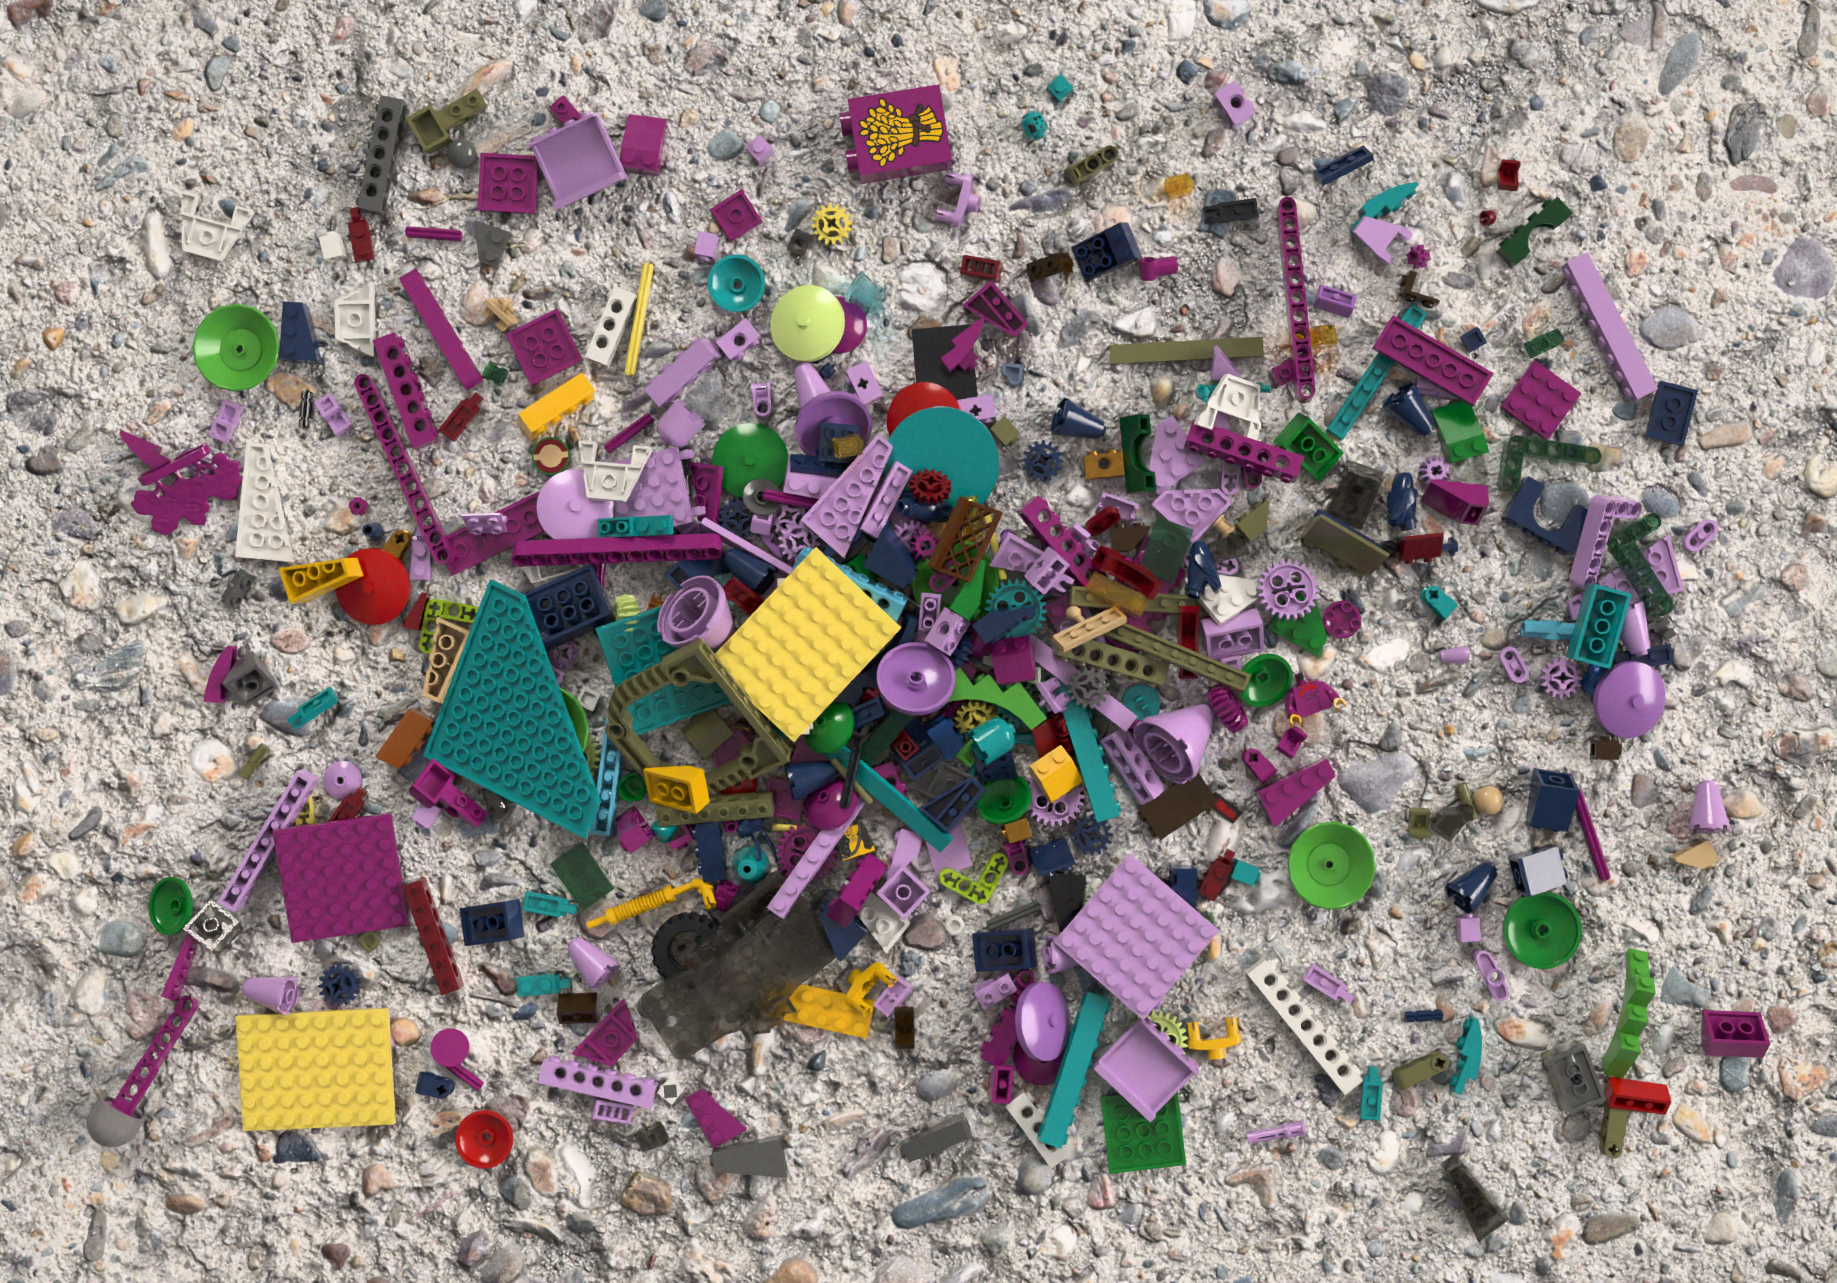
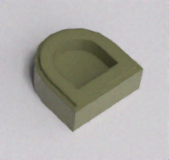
(370, 940)

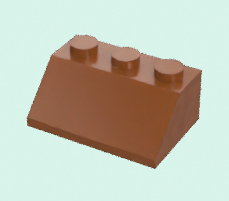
(406, 738)

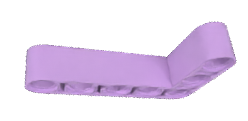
(1596, 533)

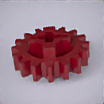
(930, 486)

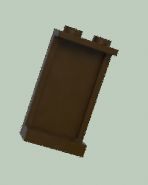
(1176, 806)

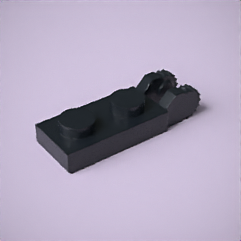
(1233, 211)

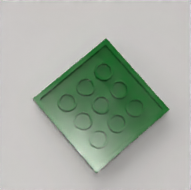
(1136, 1142)

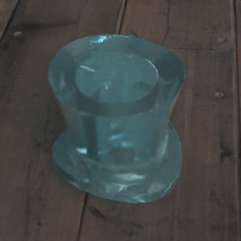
(866, 294)

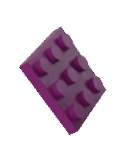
(508, 183)
(544, 347)
(1540, 400)

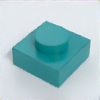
(1059, 88)

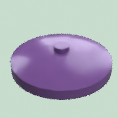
(830, 408)
(915, 678)
(1629, 699)
(1042, 1021)

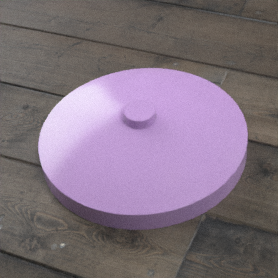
(567, 511)

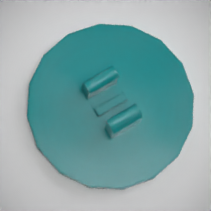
(1142, 701)

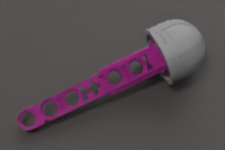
(116, 1120)

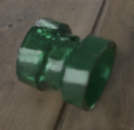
(494, 373)

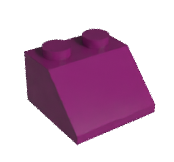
(1014, 660)

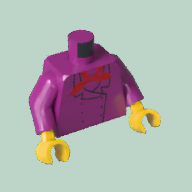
(1310, 698)

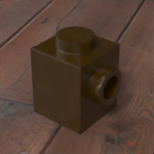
(1605, 748)

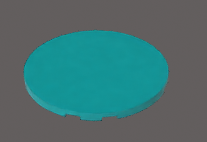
(949, 443)

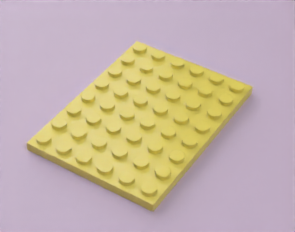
(806, 643)
(315, 1069)

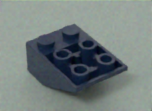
(1106, 251)
(688, 569)
(994, 624)
(926, 757)
(1051, 857)

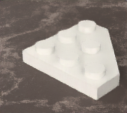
(1232, 598)

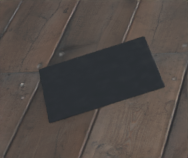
(928, 348)

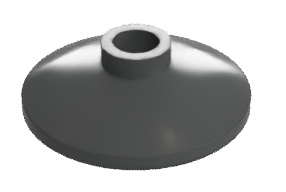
(754, 491)

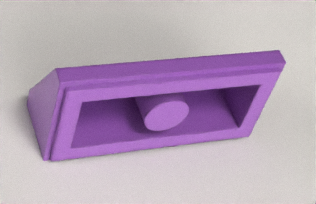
(1334, 301)

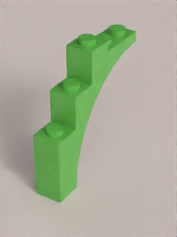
(986, 689)
(1633, 1015)

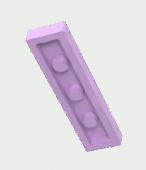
(885, 500)

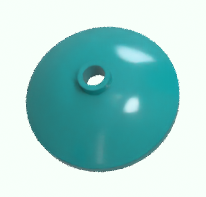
(734, 270)

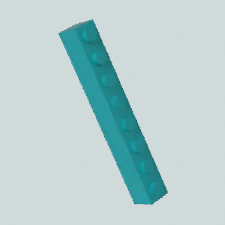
(1089, 759)
(1072, 1069)

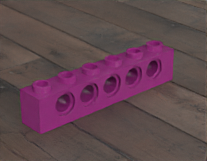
(384, 347)
(1254, 449)
(1029, 514)

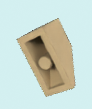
(1698, 855)

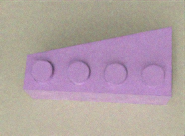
(683, 371)

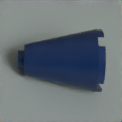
(1409, 409)
(1076, 421)
(750, 570)
(809, 777)
(1472, 887)

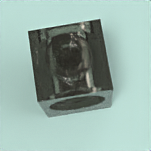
(800, 236)

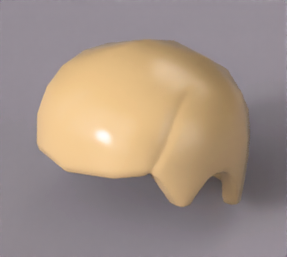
(1488, 800)

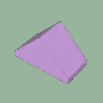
(1222, 365)

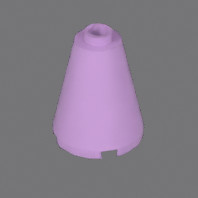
(808, 383)
(1635, 630)
(1708, 810)
(1055, 957)
(592, 962)
(273, 992)

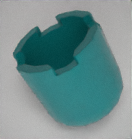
(992, 739)

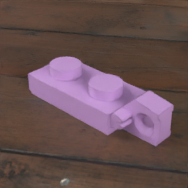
(420, 558)
(1326, 983)

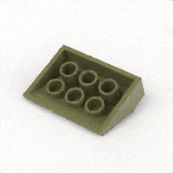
(1343, 545)

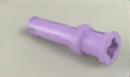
(1285, 1131)

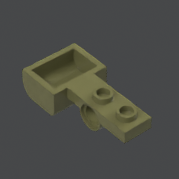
(432, 125)

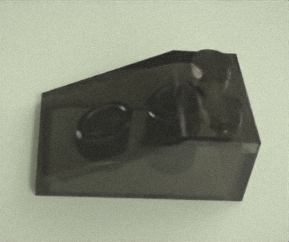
(1355, 493)

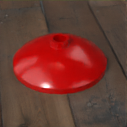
(477, 1149)

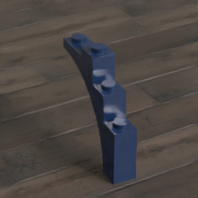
(868, 675)

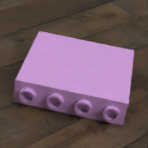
(577, 159)
(1146, 1067)

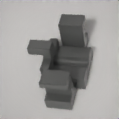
(1658, 626)

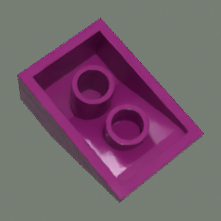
(643, 145)

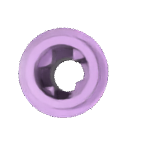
(1455, 655)

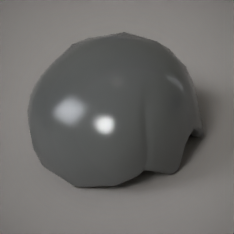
(461, 153)

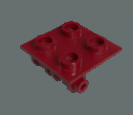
(1051, 735)

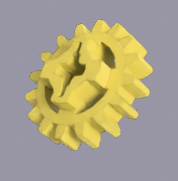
(837, 218)
(979, 711)

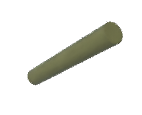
(857, 787)

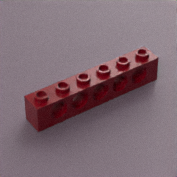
(433, 936)

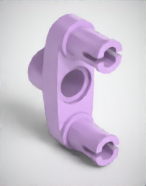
(966, 202)
(1487, 966)

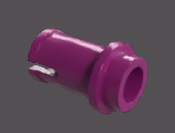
(730, 826)

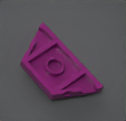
(610, 1038)

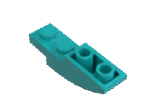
(1387, 201)
(635, 526)
(1471, 1049)

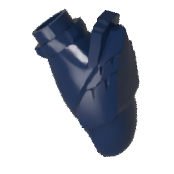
(1402, 502)
(926, 514)
(1201, 571)

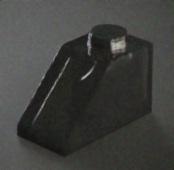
(1450, 820)

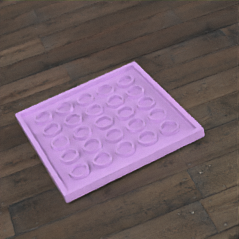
(1136, 936)

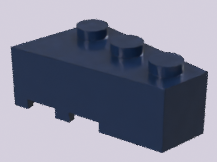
(298, 337)
(953, 805)
(710, 851)
(1183, 882)

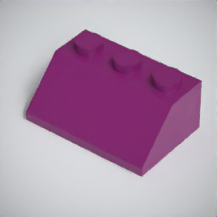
(1734, 1034)

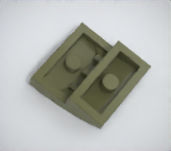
(707, 732)

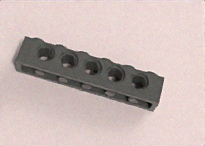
(390, 146)

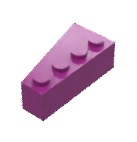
(1291, 791)
(857, 890)

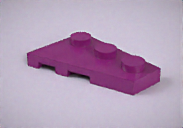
(713, 1118)

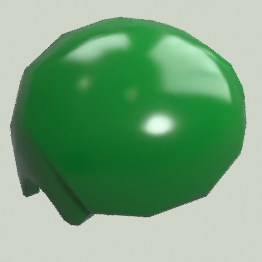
(632, 787)

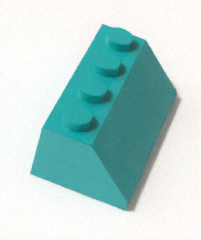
(1598, 625)

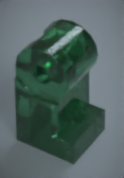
(1544, 343)

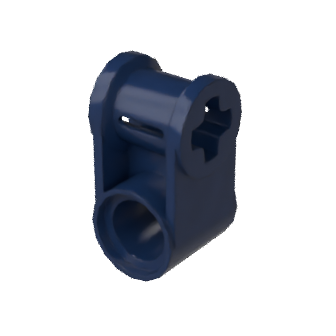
(430, 1085)

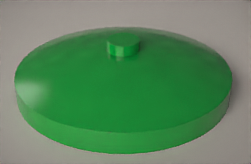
(750, 454)
(1542, 930)

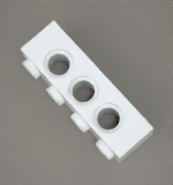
(605, 355)
(1025, 1100)

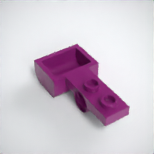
(436, 785)

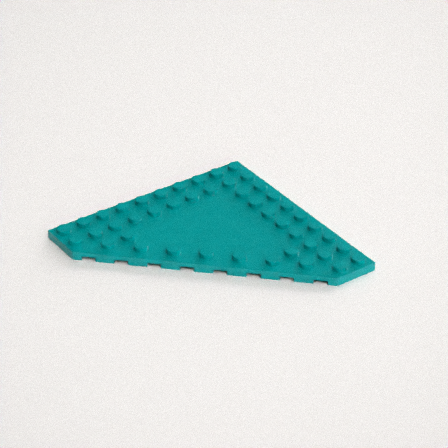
(509, 719)

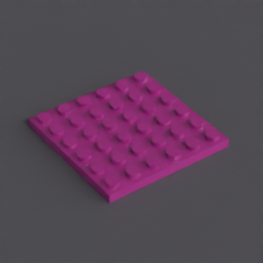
(341, 877)

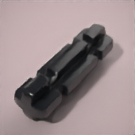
(305, 409)

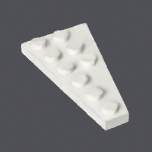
(261, 518)

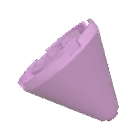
(696, 612)
(1176, 741)

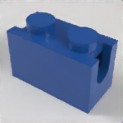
(944, 736)

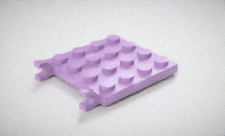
(661, 489)

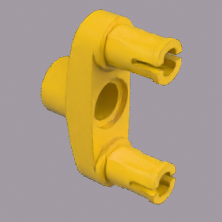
(863, 982)
(1216, 1046)

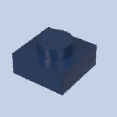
(1473, 339)

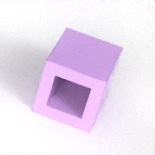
(759, 150)
(706, 246)
(427, 817)
(1468, 928)

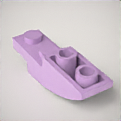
(929, 614)

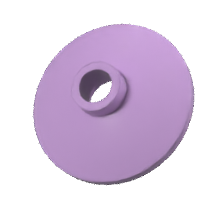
(350, 774)

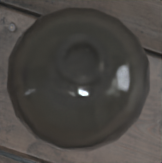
(498, 807)

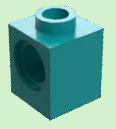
(1245, 872)

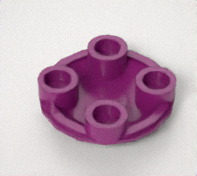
(1341, 619)

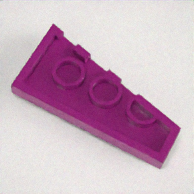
(180, 969)

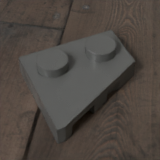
(490, 243)

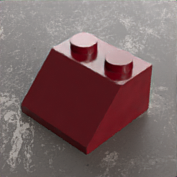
(1419, 547)

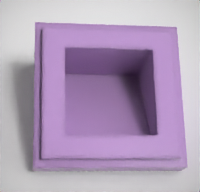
(761, 524)

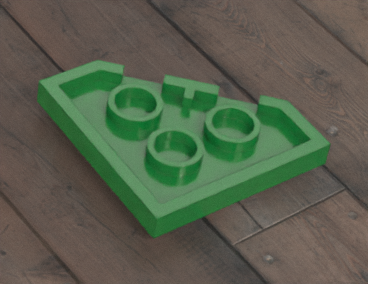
(1303, 632)

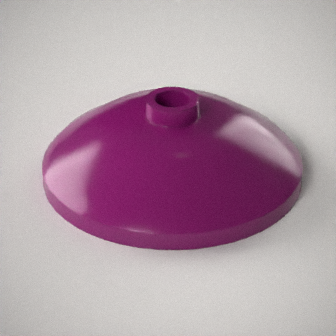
(854, 329)
(826, 813)
(1036, 1071)

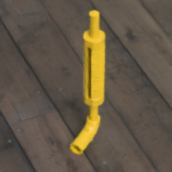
(654, 900)

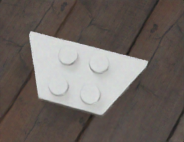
(357, 319)

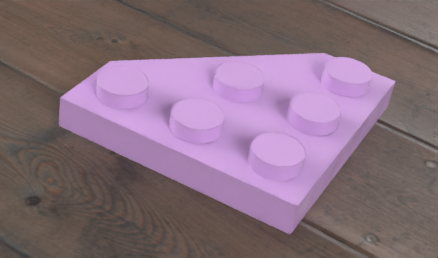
(1169, 456)
(1192, 508)

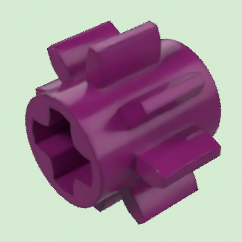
(1418, 256)

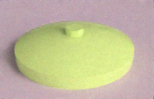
(807, 323)

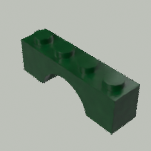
(1517, 247)
(1133, 433)

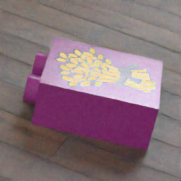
(897, 134)

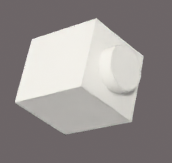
(333, 247)

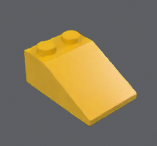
(677, 787)

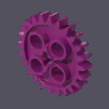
(809, 834)

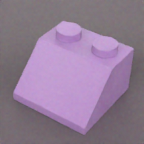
(903, 892)

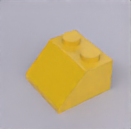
(1055, 774)

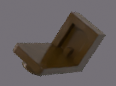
(1049, 266)
(1406, 283)
(904, 1027)

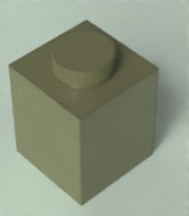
(1005, 432)

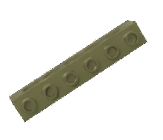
(1157, 668)
(721, 808)

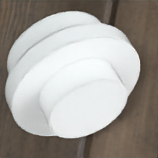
(954, 925)

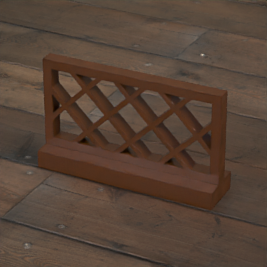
(952, 535)

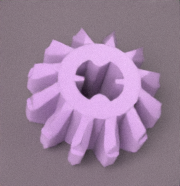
(1434, 463)

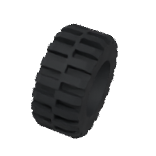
(669, 930)

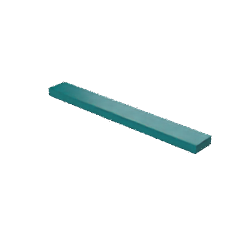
(1369, 382)
(896, 802)

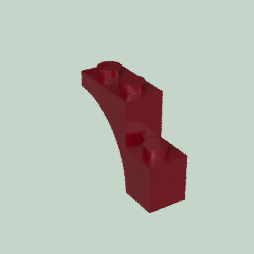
(1132, 573)
(1187, 634)

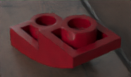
(904, 745)

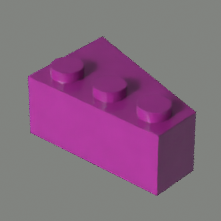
(997, 310)
(633, 830)
(1002, 1039)

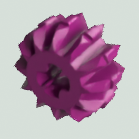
(924, 539)

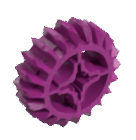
(1227, 708)

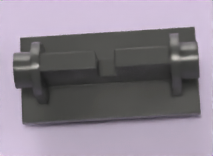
(242, 582)

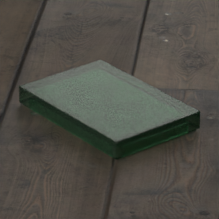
(1166, 549)
(582, 876)

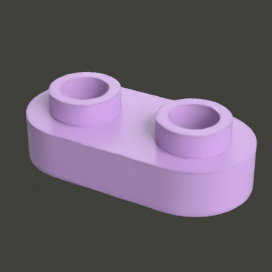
(1699, 536)
(1514, 663)

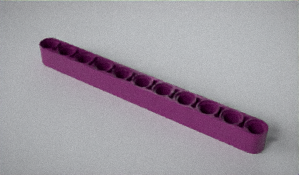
(1292, 308)
(400, 461)
(617, 550)

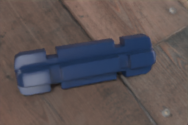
(1423, 1015)

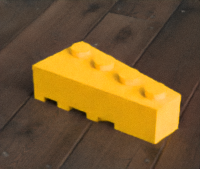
(555, 406)
(318, 578)

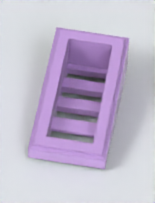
(599, 1101)

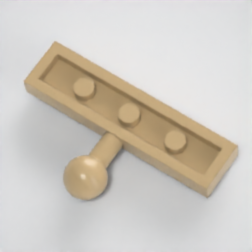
(1088, 628)

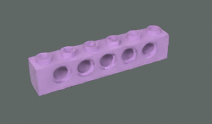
(550, 1077)

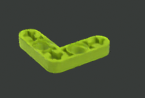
(442, 613)
(980, 884)

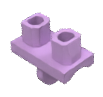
(1050, 698)

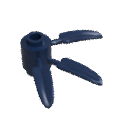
(748, 827)

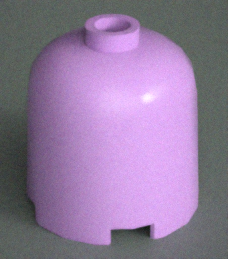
(678, 425)

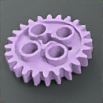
(1292, 606)
(1070, 800)

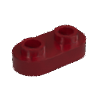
(1102, 520)

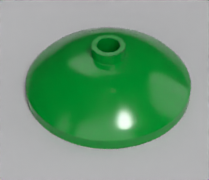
(1271, 684)
(831, 729)
(1010, 792)
(170, 905)

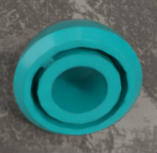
(664, 833)

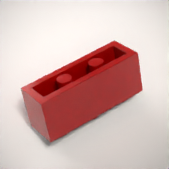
(1637, 1095)

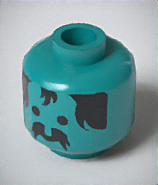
(1034, 125)

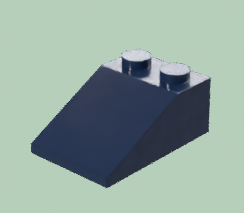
(492, 922)
(1004, 950)

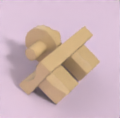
(503, 310)

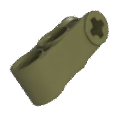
(1080, 172)
(1419, 1070)
(1613, 1131)

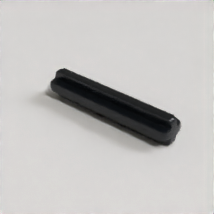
(850, 779)

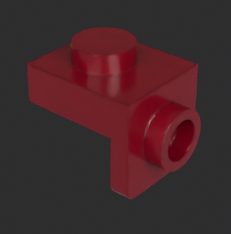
(1508, 175)

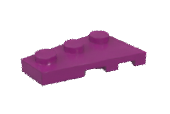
(708, 486)

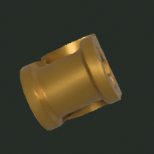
(395, 545)

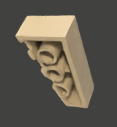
(445, 654)

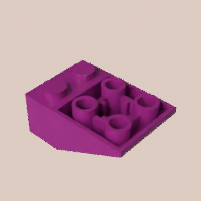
(1457, 500)

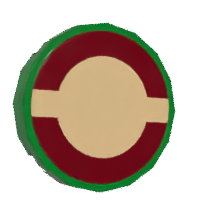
(551, 456)

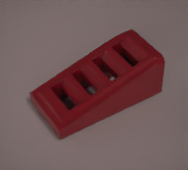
(997, 270)
(416, 616)

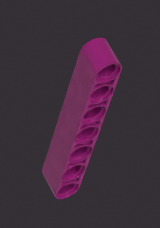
(441, 329)

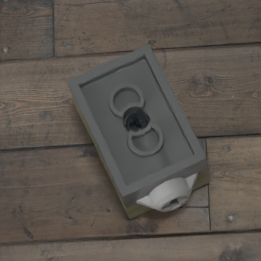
(1572, 1076)

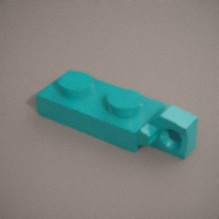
(313, 707)
(547, 904)
(541, 984)
(1371, 1095)

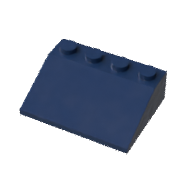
(569, 607)

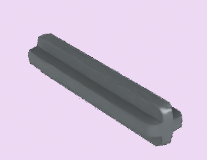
(1013, 915)

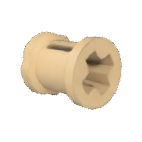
(1222, 526)

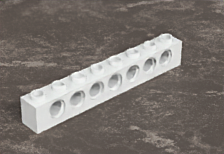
(1344, 1081)

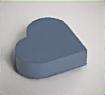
(1013, 373)

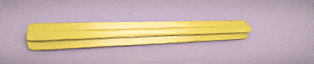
(638, 321)

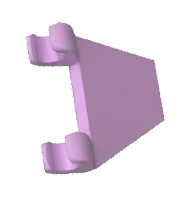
(1378, 235)

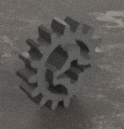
(1090, 680)

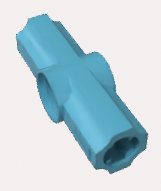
(1547, 629)

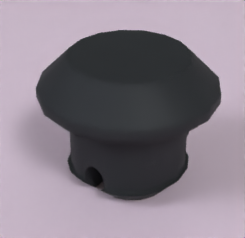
(1390, 547)

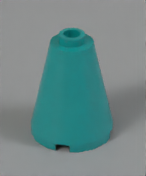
(748, 857)

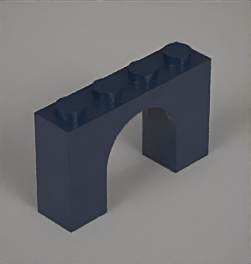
(1520, 514)

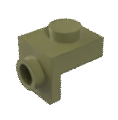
(1419, 823)

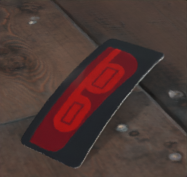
(1226, 809)

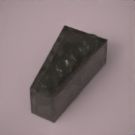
(1476, 1201)

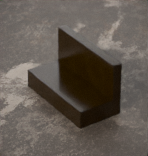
(577, 1008)

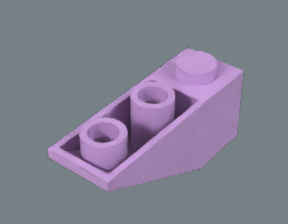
(906, 849)

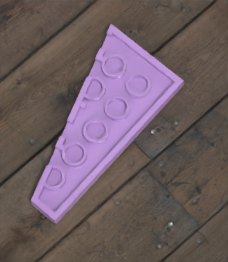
(843, 505)
(1661, 560)

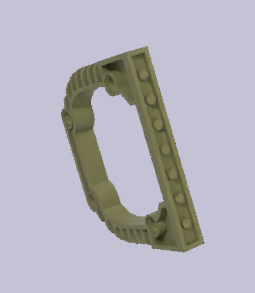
(699, 664)

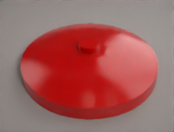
(918, 397)
(380, 592)

